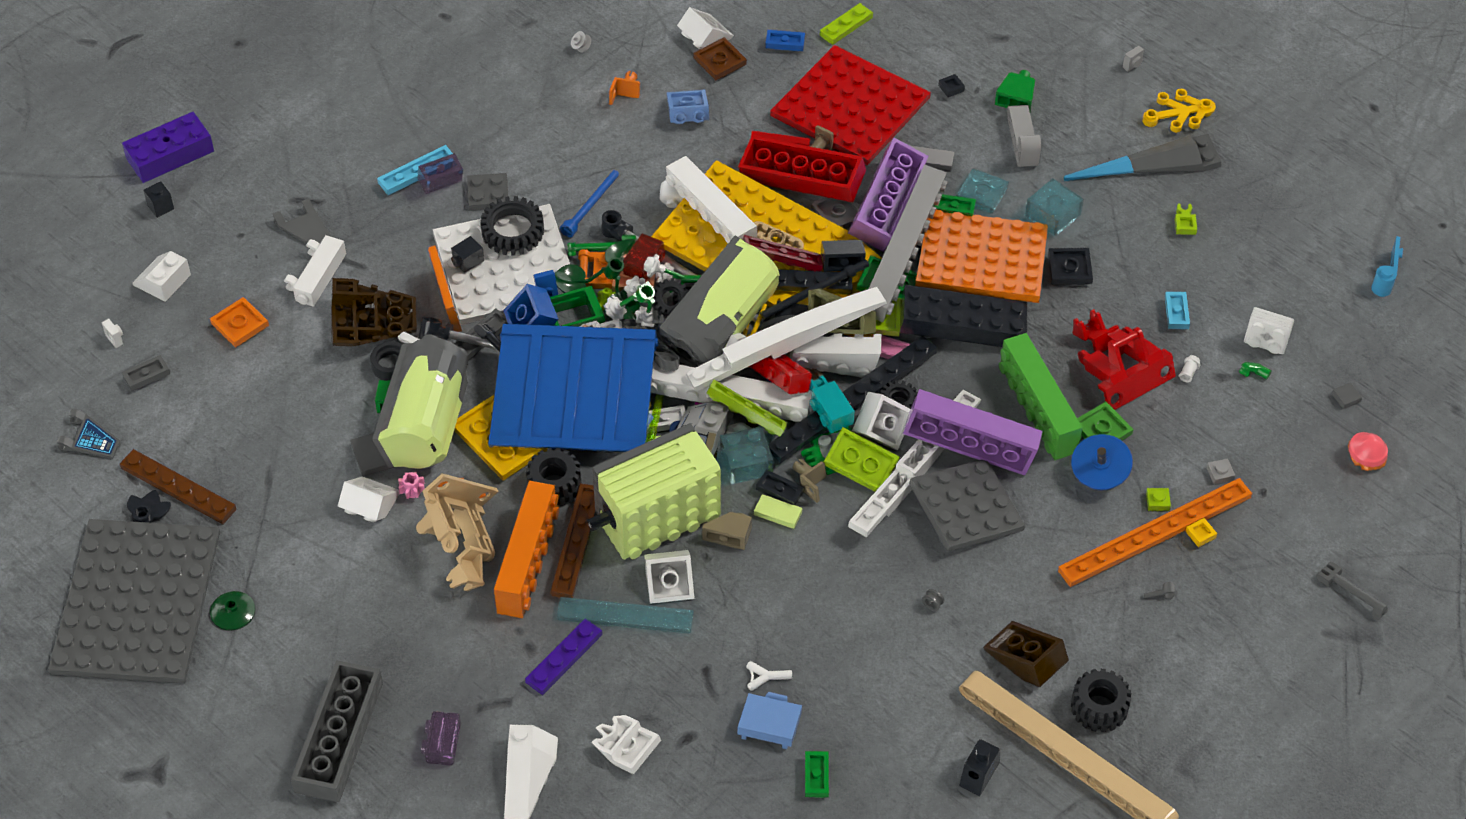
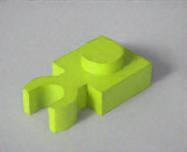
(1185, 221)

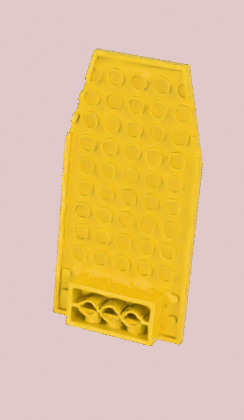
(698, 243)

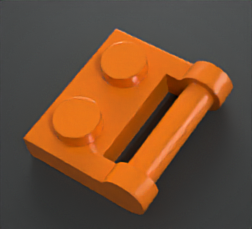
(599, 261)

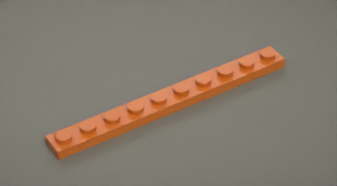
(1154, 532)

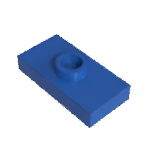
(548, 281)

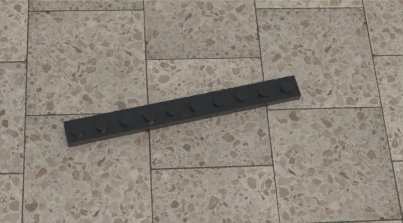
(889, 371)

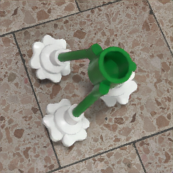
(639, 291)

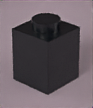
(158, 199)
(467, 254)

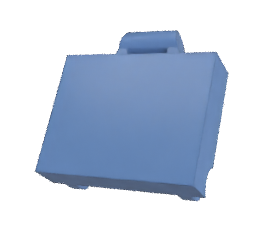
(770, 719)

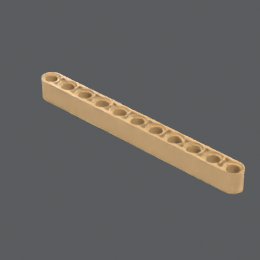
(1064, 749)

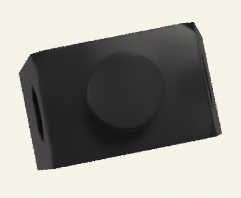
(983, 761)

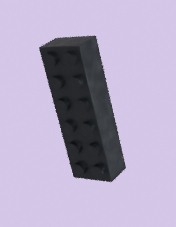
(961, 316)

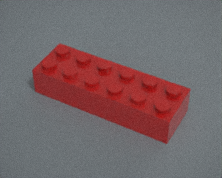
(803, 168)

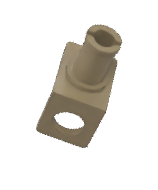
(823, 138)
(810, 476)

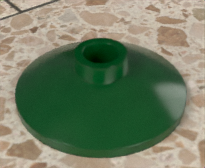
(235, 617)

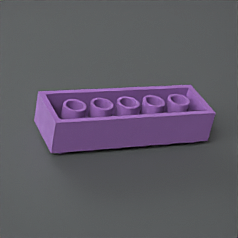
(888, 194)
(972, 432)

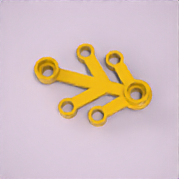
(1203, 107)

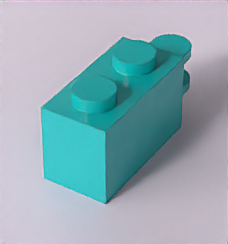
(831, 404)

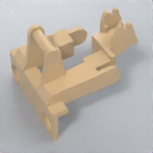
(446, 525)

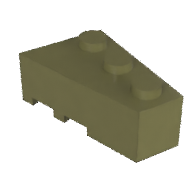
(863, 325)

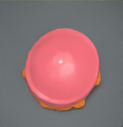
(1368, 451)

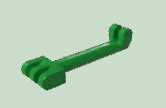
(573, 248)

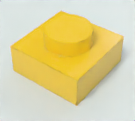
(1201, 532)

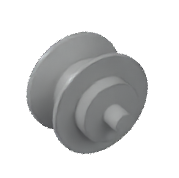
(581, 41)

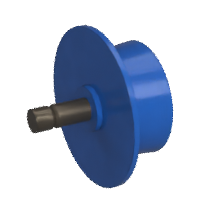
(1102, 462)

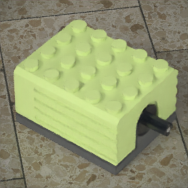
(656, 492)

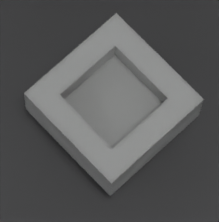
(1133, 58)
(1220, 471)

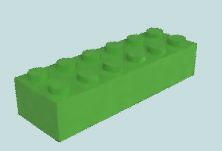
(1040, 396)

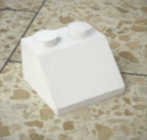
(702, 28)
(164, 275)
(882, 420)
(367, 498)
(669, 576)

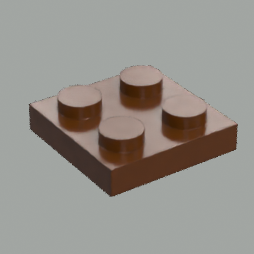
(720, 58)

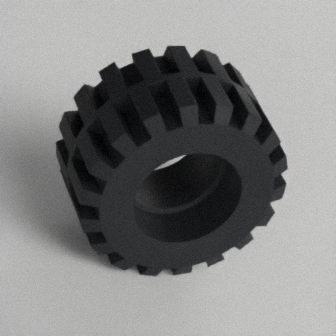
(556, 463)
(1106, 685)

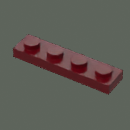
(786, 254)

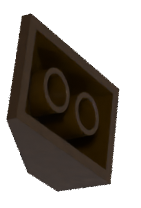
(1028, 652)

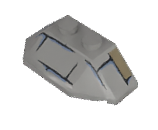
(709, 422)

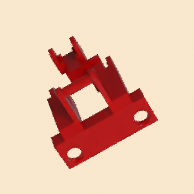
(1110, 370)

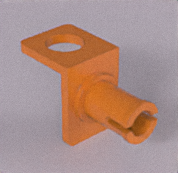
(624, 87)

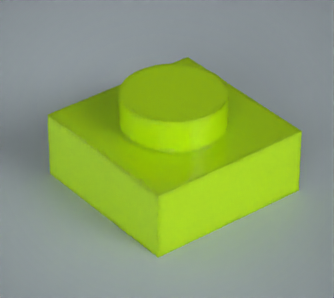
(1158, 499)

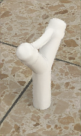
(765, 675)

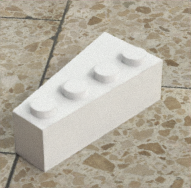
(840, 354)

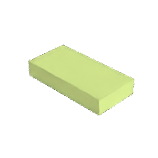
(778, 511)

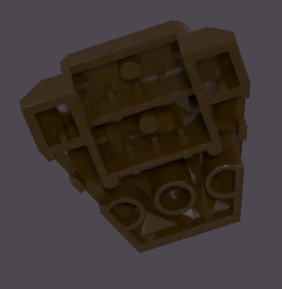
(368, 314)

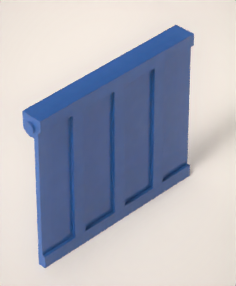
(573, 387)

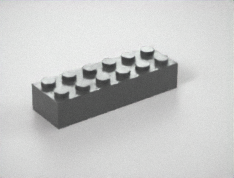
(337, 731)

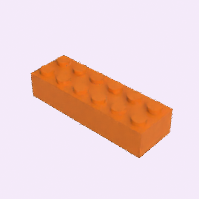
(526, 550)

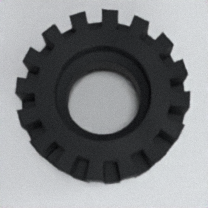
(664, 287)
(900, 390)

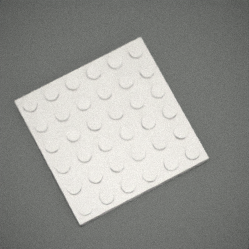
(499, 276)

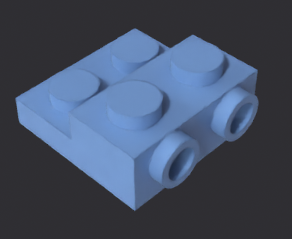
(688, 106)

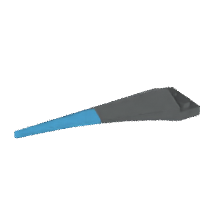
(1178, 155)

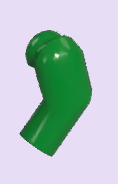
(1256, 368)

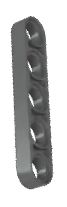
(663, 356)

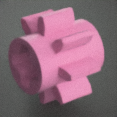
(411, 485)

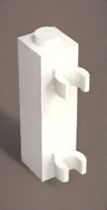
(319, 270)

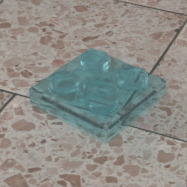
(984, 188)

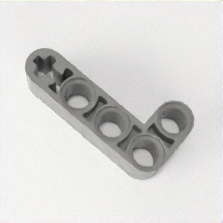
(1025, 143)

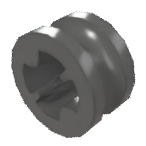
(933, 599)

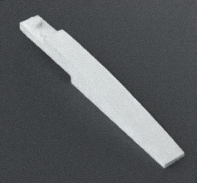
(785, 336)
(897, 487)

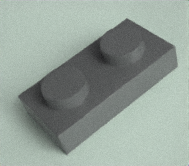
(146, 373)

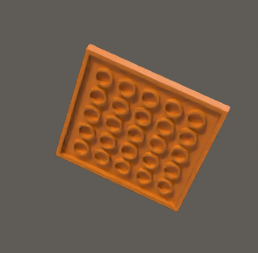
(983, 256)

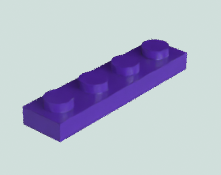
(563, 657)

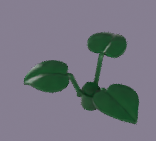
(573, 276)

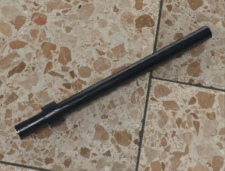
(848, 272)

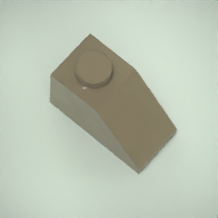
(728, 530)

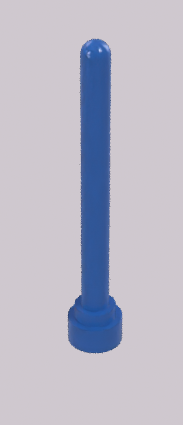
(570, 226)

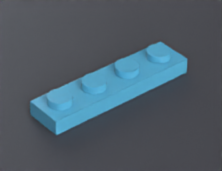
(408, 173)

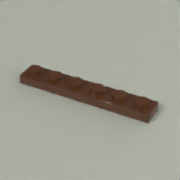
(178, 486)
(574, 544)

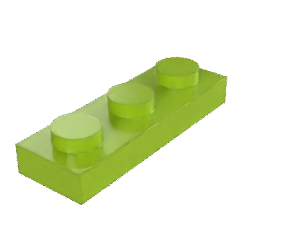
(846, 23)

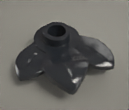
(148, 506)

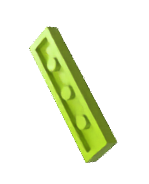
(753, 412)

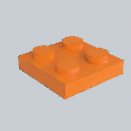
(239, 322)

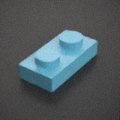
(1177, 310)

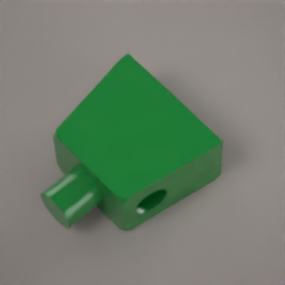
(1016, 90)

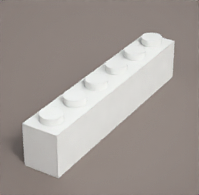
(709, 200)

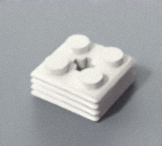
(1268, 331)

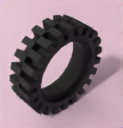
(515, 207)

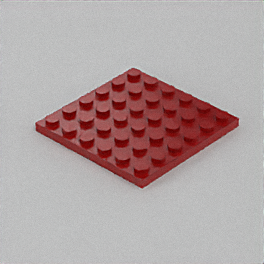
(853, 101)

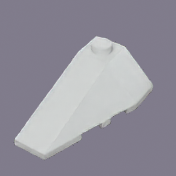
(528, 765)

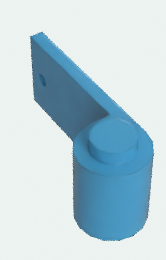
(1386, 275)

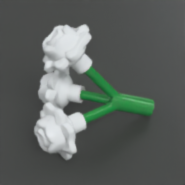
(665, 271)

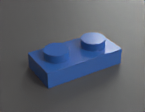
(785, 40)

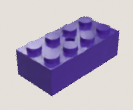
(168, 147)

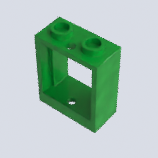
(577, 298)

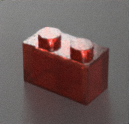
(644, 247)

